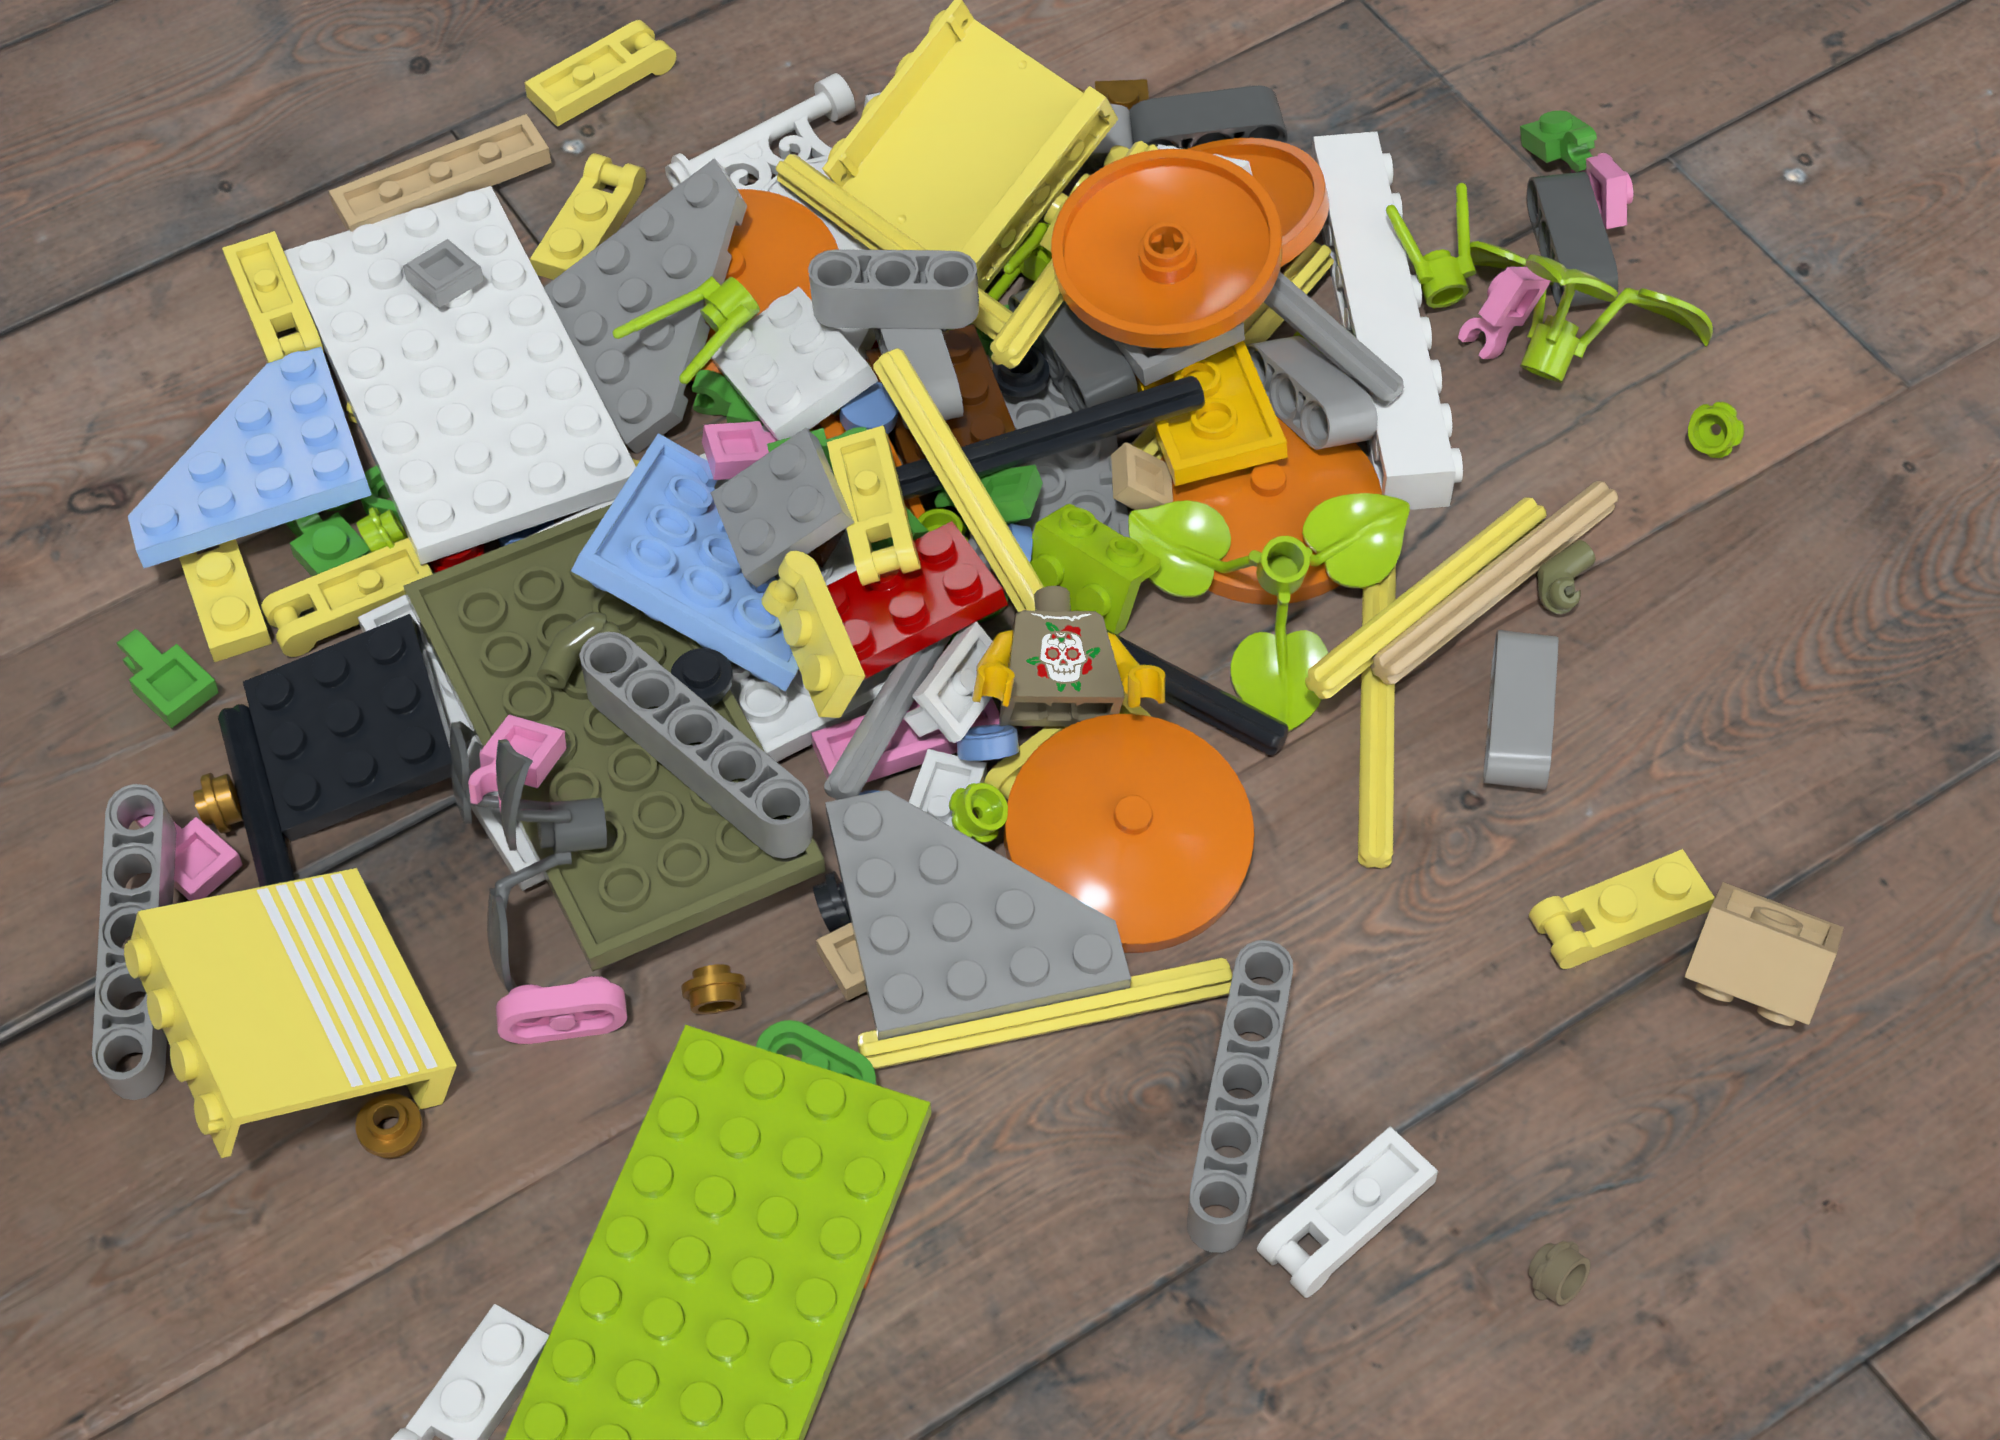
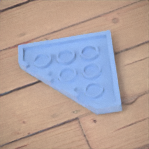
(260, 464)
(675, 563)

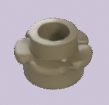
(1559, 1272)

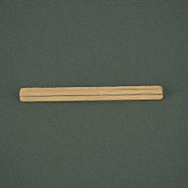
(1493, 583)

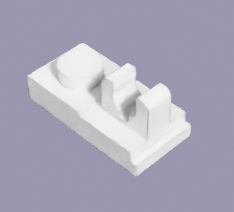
(949, 688)

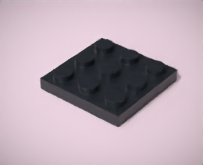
(350, 727)

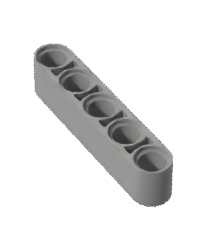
(703, 767)
(124, 856)
(1235, 1120)

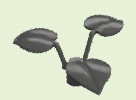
(560, 824)

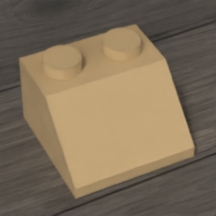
(1764, 955)

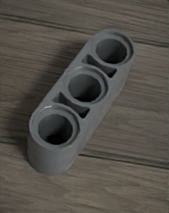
(1208, 117)
(1571, 230)
(1081, 360)

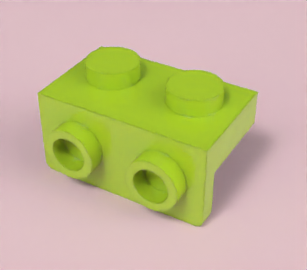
(1091, 563)

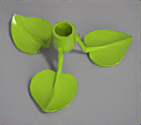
(1555, 340)
(1353, 537)

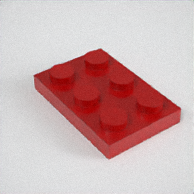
(917, 607)

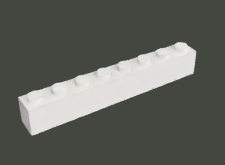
(1380, 308)

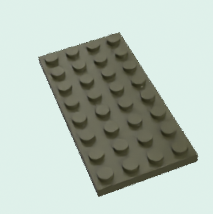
(667, 850)

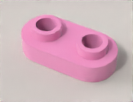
(561, 1012)

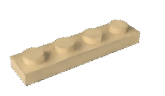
(443, 173)

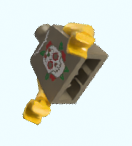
(1061, 667)

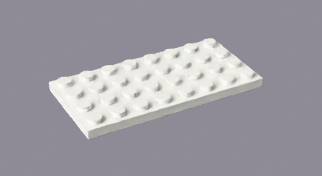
(464, 404)

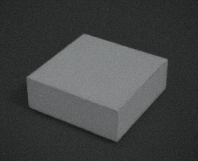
(443, 273)

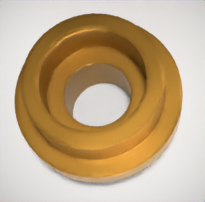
(218, 802)
(714, 989)
(394, 1140)

